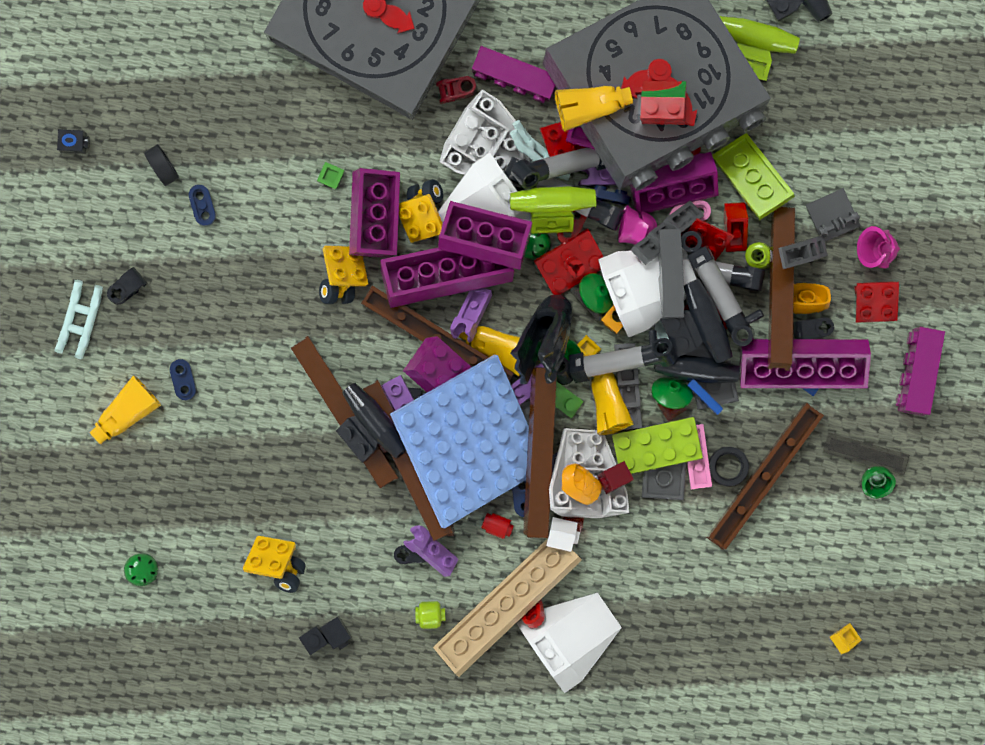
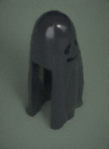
(544, 337)

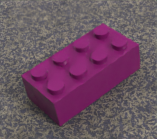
(673, 188)
(374, 213)
(485, 235)
(434, 364)
(921, 371)

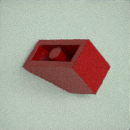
(736, 224)

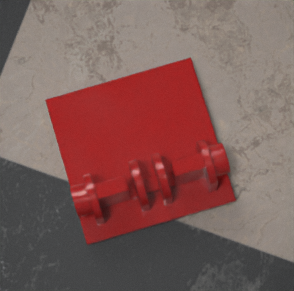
(555, 140)
(713, 237)
(877, 301)

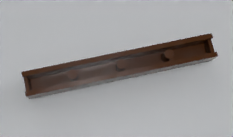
(781, 291)
(421, 327)
(332, 395)
(539, 455)
(408, 471)
(764, 476)

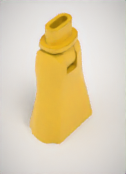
(588, 104)
(494, 343)
(610, 408)
(125, 410)

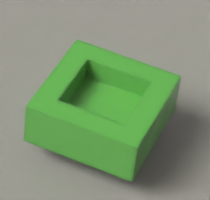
(330, 175)

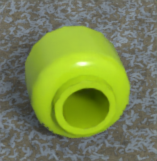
(752, 254)
(429, 614)

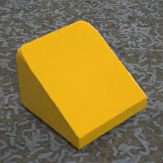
(588, 346)
(845, 638)

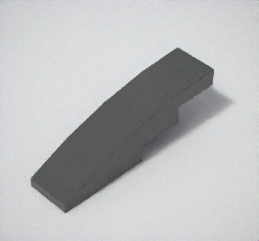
(681, 219)
(802, 252)
(671, 273)
(629, 388)

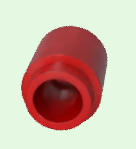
(497, 525)

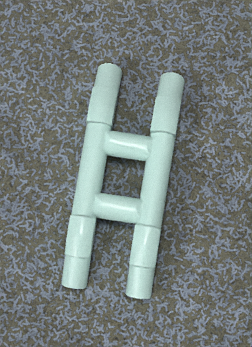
(527, 145)
(75, 307)

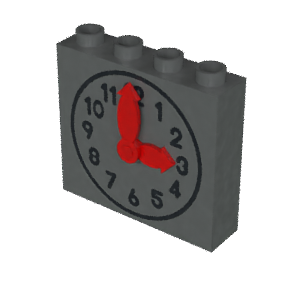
(660, 44)
(374, 45)

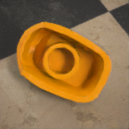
(810, 298)
(580, 484)

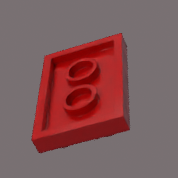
(569, 262)

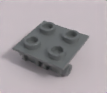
(833, 215)

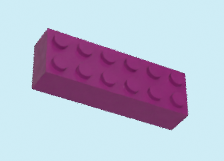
(437, 274)
(814, 365)

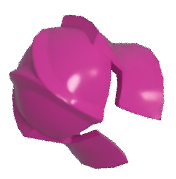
(633, 228)
(876, 247)

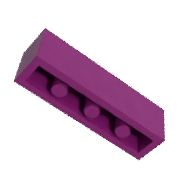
(513, 73)

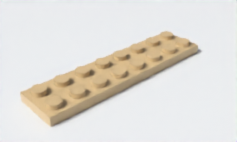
(505, 606)

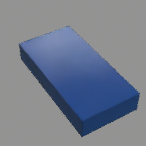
(705, 397)

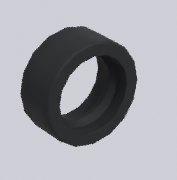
(161, 165)
(743, 461)

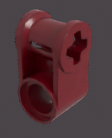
(454, 89)

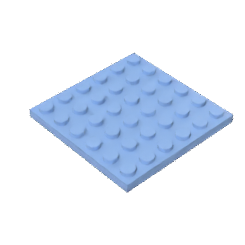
(466, 440)

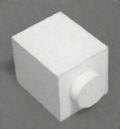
(562, 534)

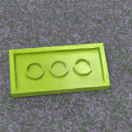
(753, 176)
(658, 445)

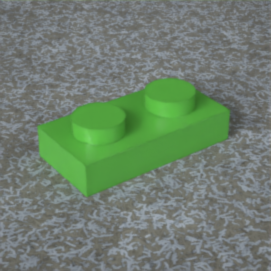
(566, 401)

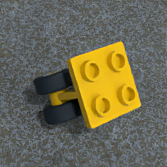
(419, 211)
(344, 274)
(274, 559)

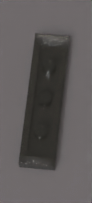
(865, 453)

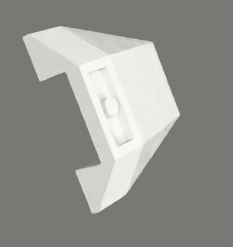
(481, 130)
(485, 188)
(636, 288)
(595, 455)
(572, 638)

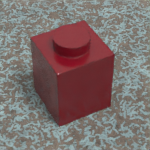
(615, 477)

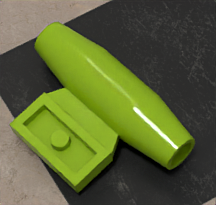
(758, 40)
(552, 206)

